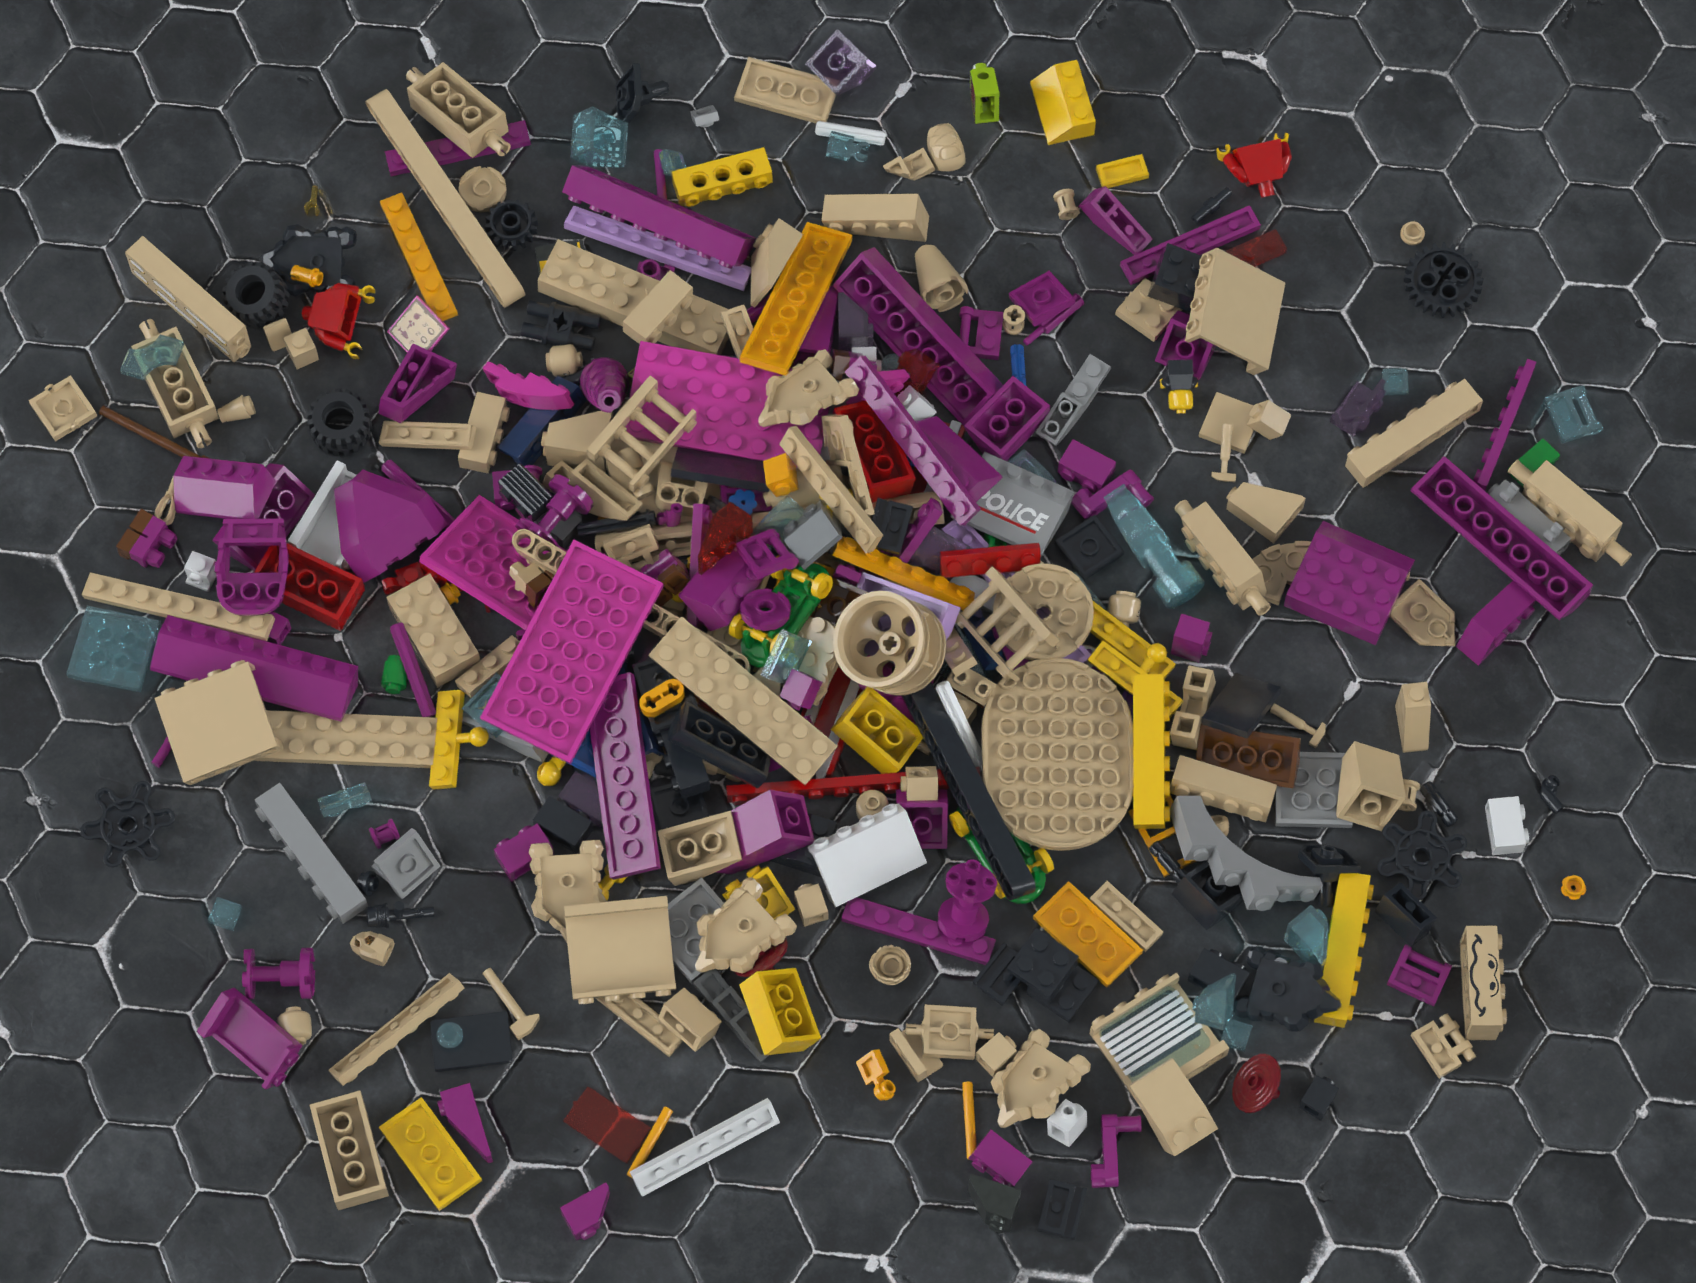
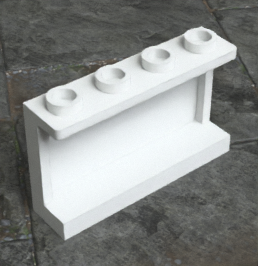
(318, 528)
(867, 854)

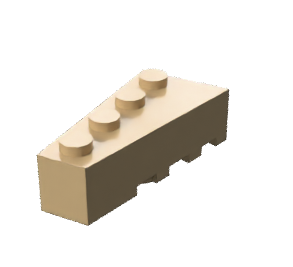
(877, 215)

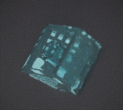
(598, 139)
(1309, 935)

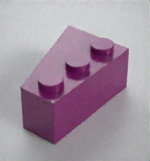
(415, 382)
(1495, 622)

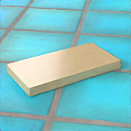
(784, 91)

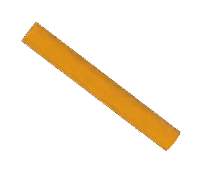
(969, 1116)
(651, 1139)

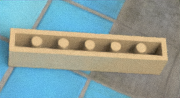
(1413, 433)

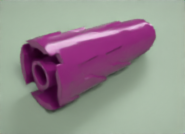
(605, 383)

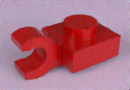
(403, 578)

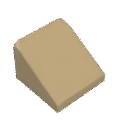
(275, 332)

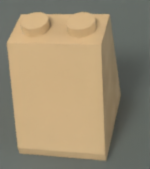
(571, 437)
(1369, 786)

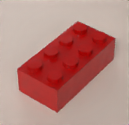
(880, 455)
(315, 586)

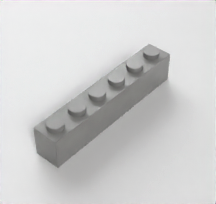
(311, 853)

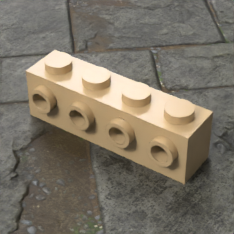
(1223, 788)

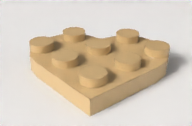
(820, 652)

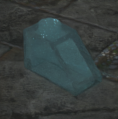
(1216, 1003)

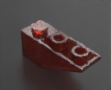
(725, 530)

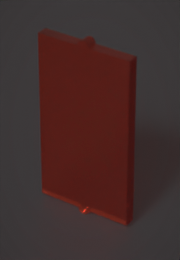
(607, 1124)

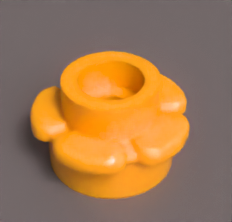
(450, 592)
(1573, 881)

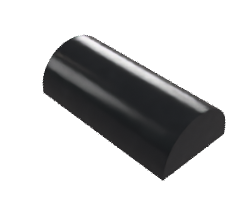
(719, 744)

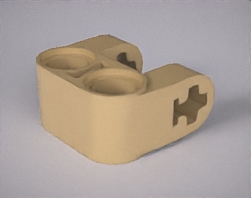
(677, 491)

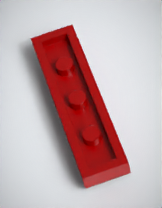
(980, 560)

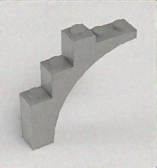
(1231, 866)

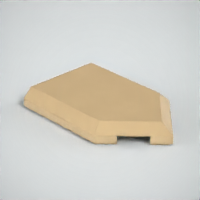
(1424, 616)

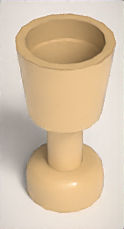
(635, 460)

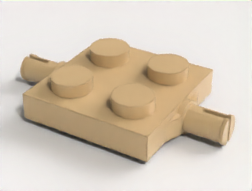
(949, 1032)

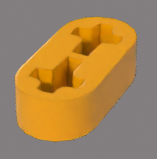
(661, 696)

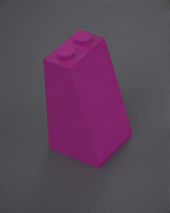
(821, 330)
(770, 828)

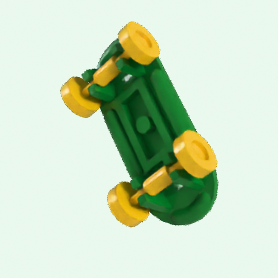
(804, 592)
(1038, 861)

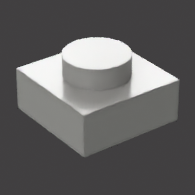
(704, 116)

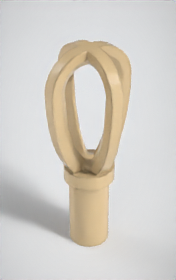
(162, 504)

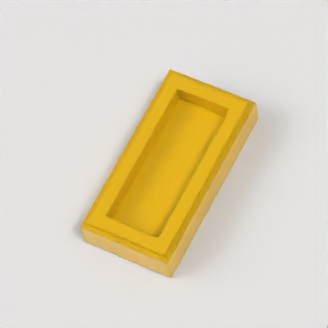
(1122, 171)

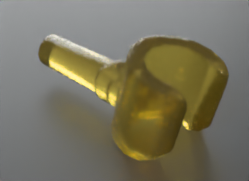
(313, 201)

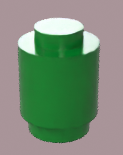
(394, 675)

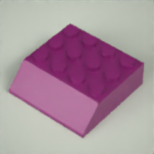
(1348, 582)

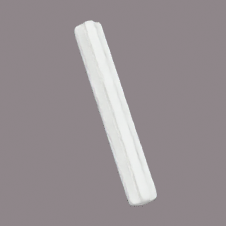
(960, 722)

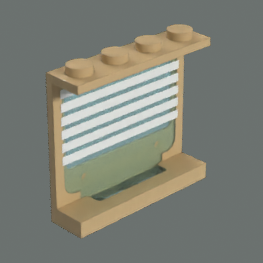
(1153, 1030)

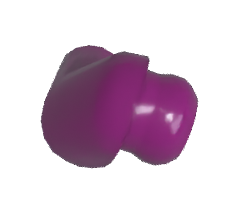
(670, 517)

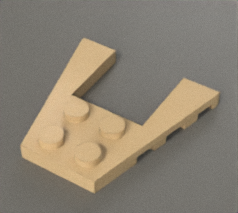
(843, 452)

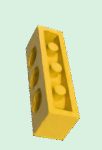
(728, 167)

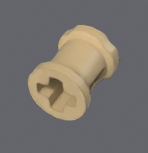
(1066, 204)
(1008, 315)
(1411, 788)

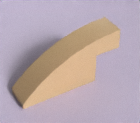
(608, 496)

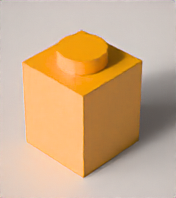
(781, 475)

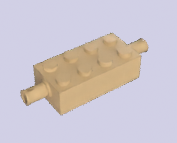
(458, 110)
(179, 390)
(1582, 517)
(1223, 556)

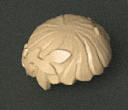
(890, 965)

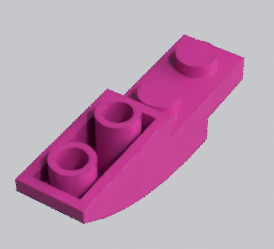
(530, 391)

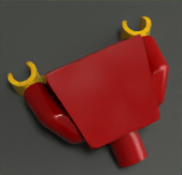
(1259, 163)
(335, 315)

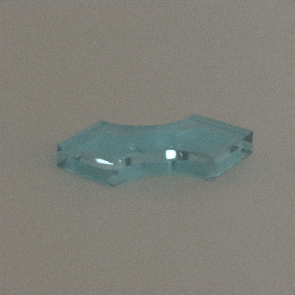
(141, 362)

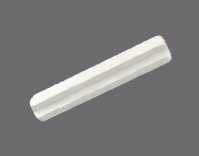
(860, 134)

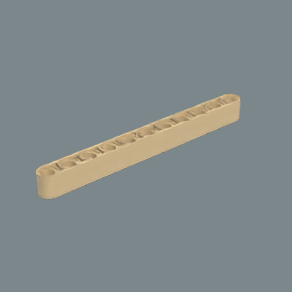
(445, 198)
(658, 627)

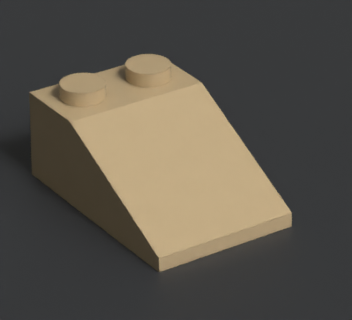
(770, 257)
(699, 848)
(1172, 1107)

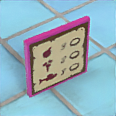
(418, 326)

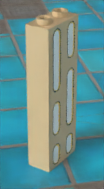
(188, 299)

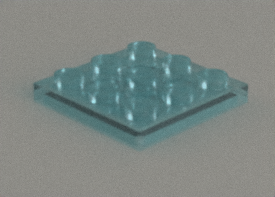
(113, 649)

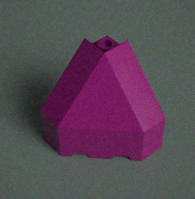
(382, 522)

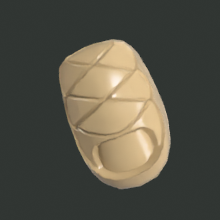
(945, 148)

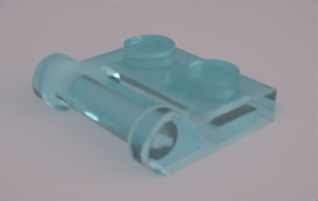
(1566, 417)

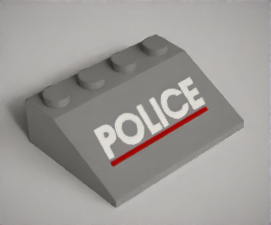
(1021, 506)

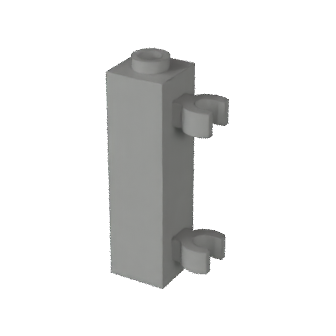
(1528, 514)

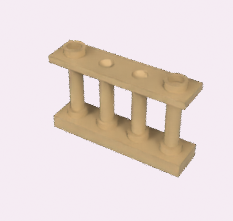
(632, 411)
(1011, 602)

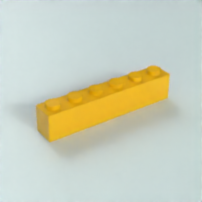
(1149, 751)
(1343, 943)

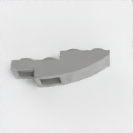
(1074, 400)

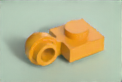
(873, 1070)

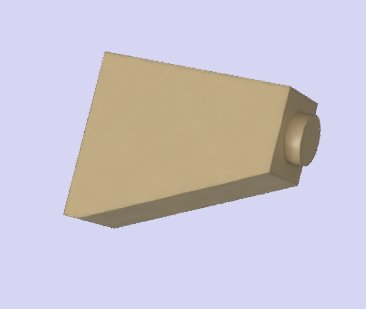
(1264, 508)
(1413, 716)

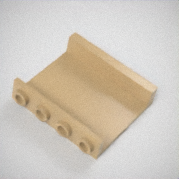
(1236, 308)
(217, 723)
(620, 949)

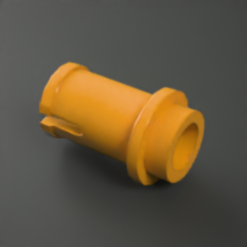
(310, 276)

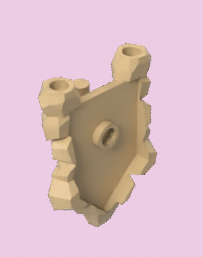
(804, 392)
(565, 880)
(739, 931)
(1035, 1080)

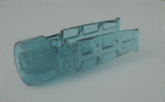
(1175, 580)

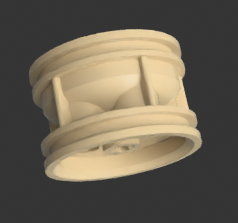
(860, 625)

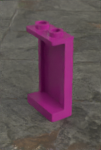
(251, 1036)

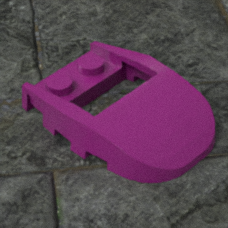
(251, 592)

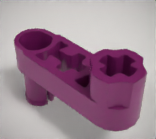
(1090, 504)
(1107, 1173)

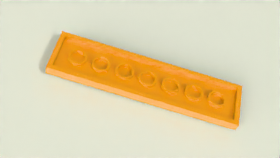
(796, 299)

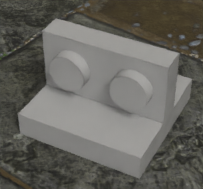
(406, 863)

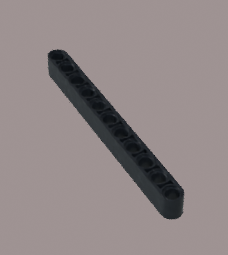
(970, 792)

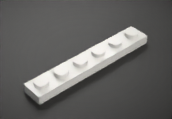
(704, 1147)

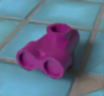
(652, 267)

